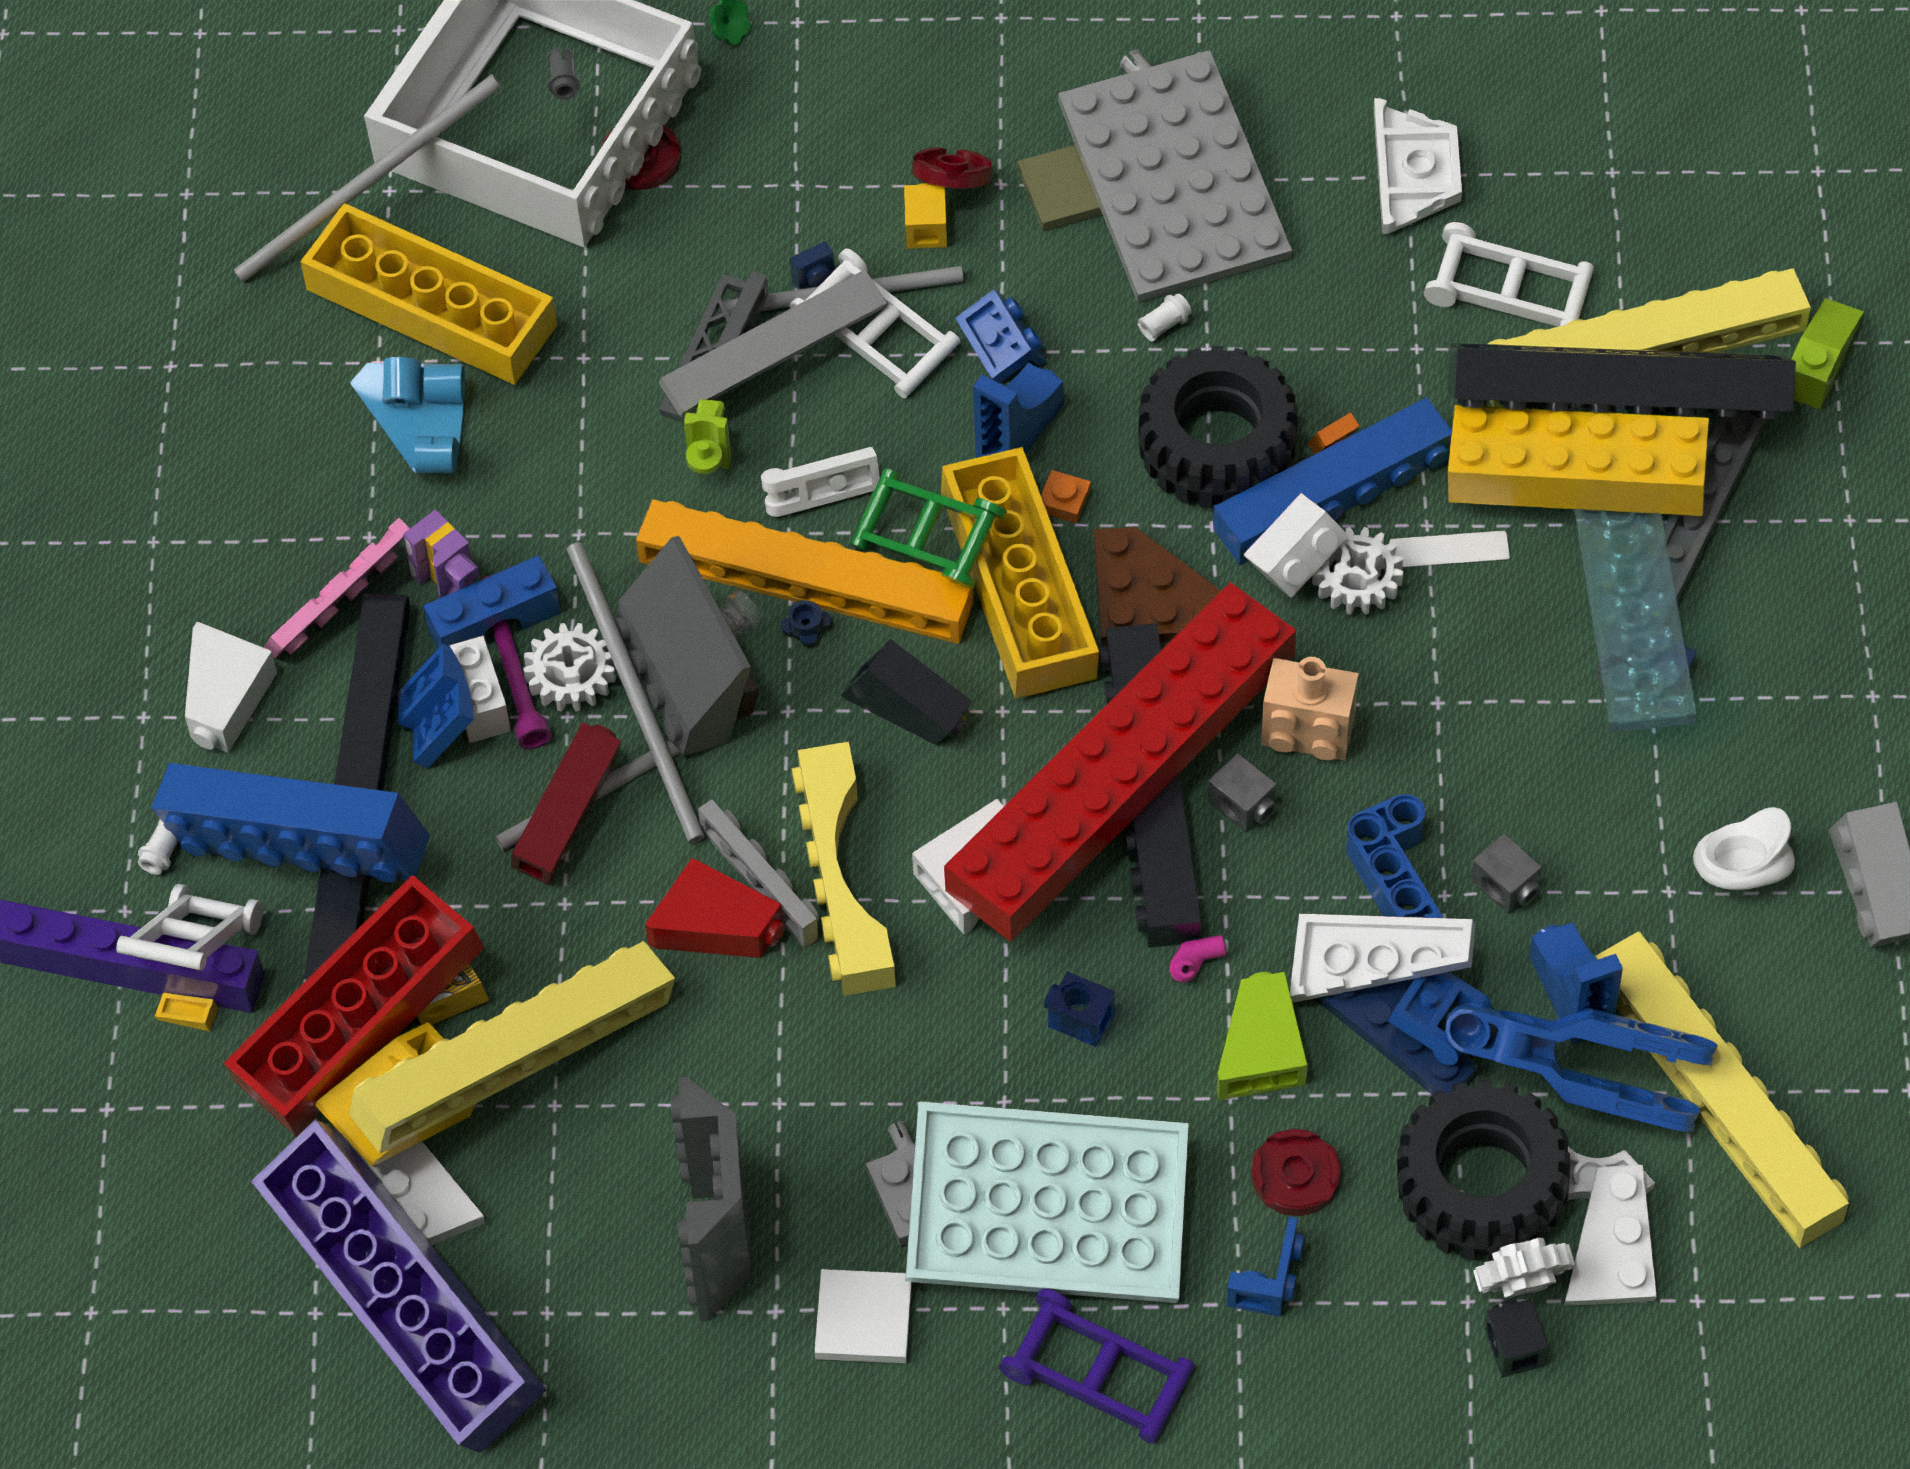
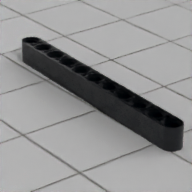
(362, 758)

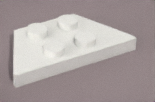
(1415, 165)

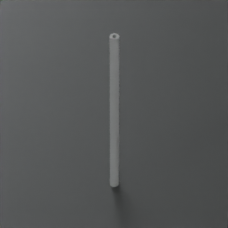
(368, 178)
(635, 693)

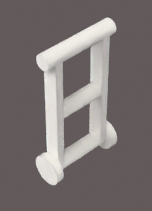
(1461, 239)
(906, 383)
(207, 938)

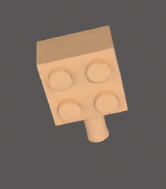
(1309, 708)

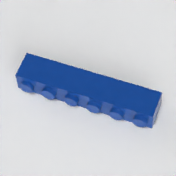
(1340, 475)

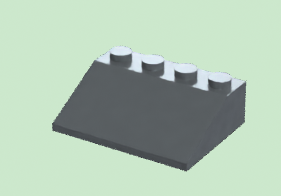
(683, 650)

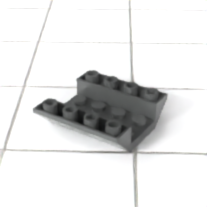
(716, 1230)

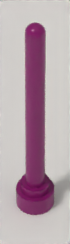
(531, 728)

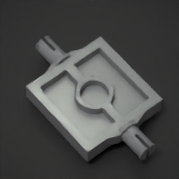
(893, 1181)

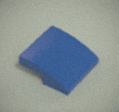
(435, 705)

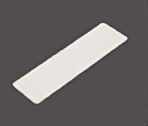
(1452, 548)

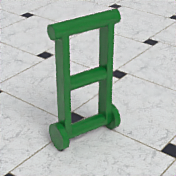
(957, 572)

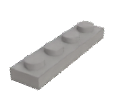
(751, 864)

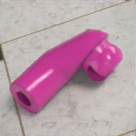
(1192, 955)

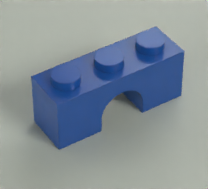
(516, 593)

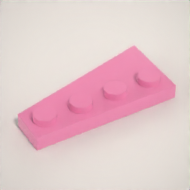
(349, 584)

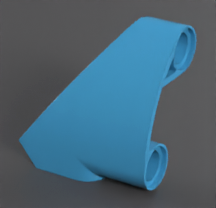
(417, 409)

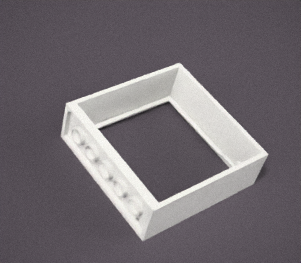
(454, 54)

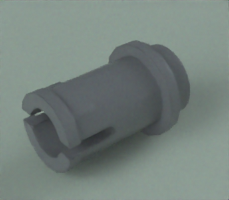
(563, 80)

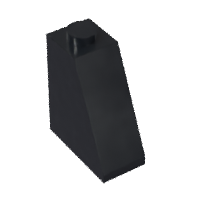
(908, 694)

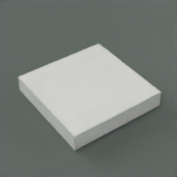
(863, 1316)

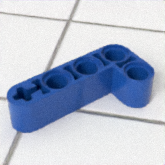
(1387, 853)

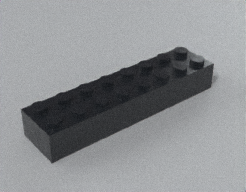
(1621, 377)

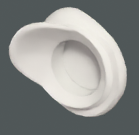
(1747, 852)

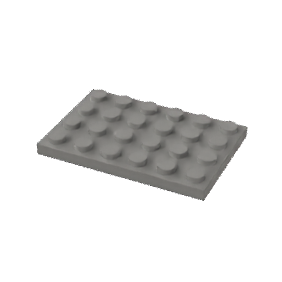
(1174, 176)

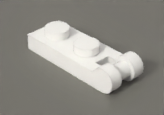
(820, 482)

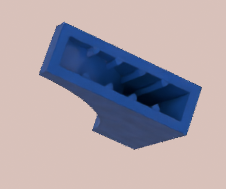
(1016, 412)
(1573, 974)

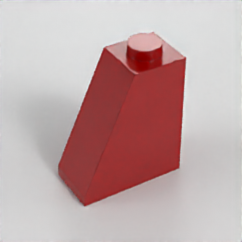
(714, 916)

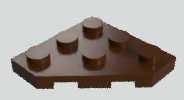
(1145, 584)

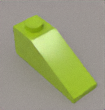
(1823, 351)

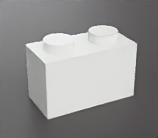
(1296, 545)

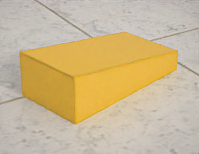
(187, 1011)

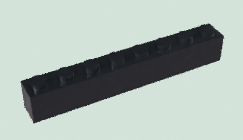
(1160, 830)

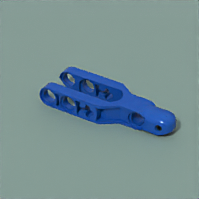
(1531, 1042)

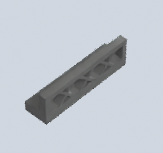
(737, 321)

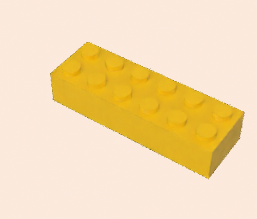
(429, 293)
(1578, 460)
(1023, 577)

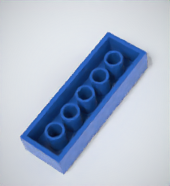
(291, 822)

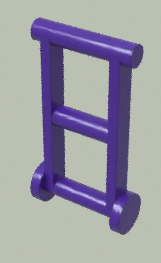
(1057, 1308)

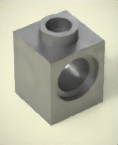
(1242, 793)
(1506, 874)

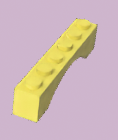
(860, 942)

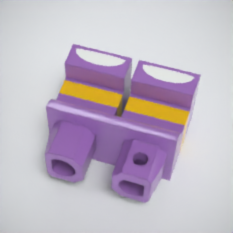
(439, 553)

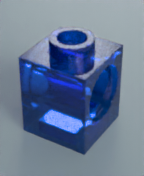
(1085, 1024)

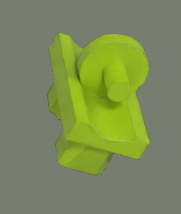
(707, 438)

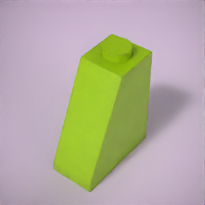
(1262, 1041)

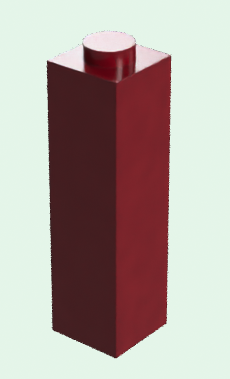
(566, 802)

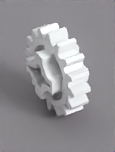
(1357, 573)
(569, 667)
(1524, 1267)

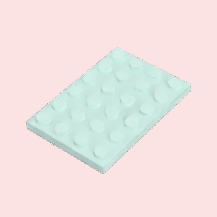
(1047, 1202)

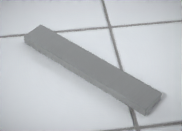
(772, 342)

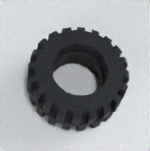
(1210, 383)
(1488, 1118)

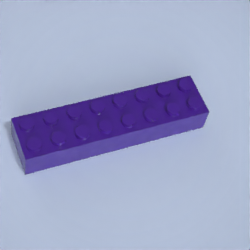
(398, 1286)

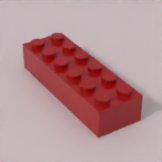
(354, 1003)

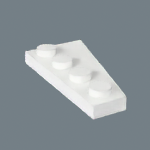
(1368, 951)

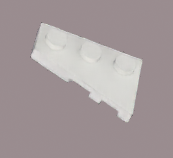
(1615, 1242)

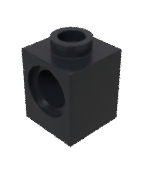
(1516, 1337)

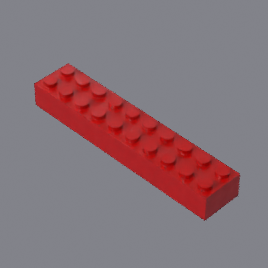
(1118, 762)

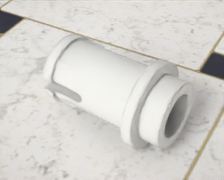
(1169, 313)
(156, 853)

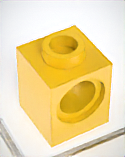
(925, 216)

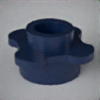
(802, 612)

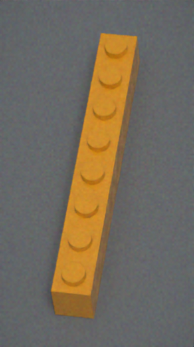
(810, 570)

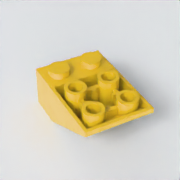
(337, 1102)

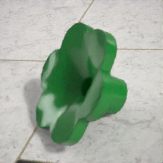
(730, 21)

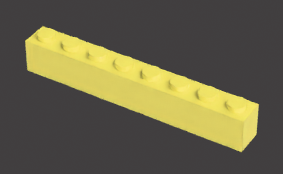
(1696, 322)
(510, 1046)
(1730, 1100)

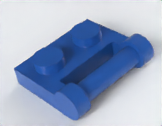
(1425, 1007)

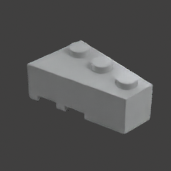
(1877, 870)

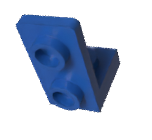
(1263, 1295)

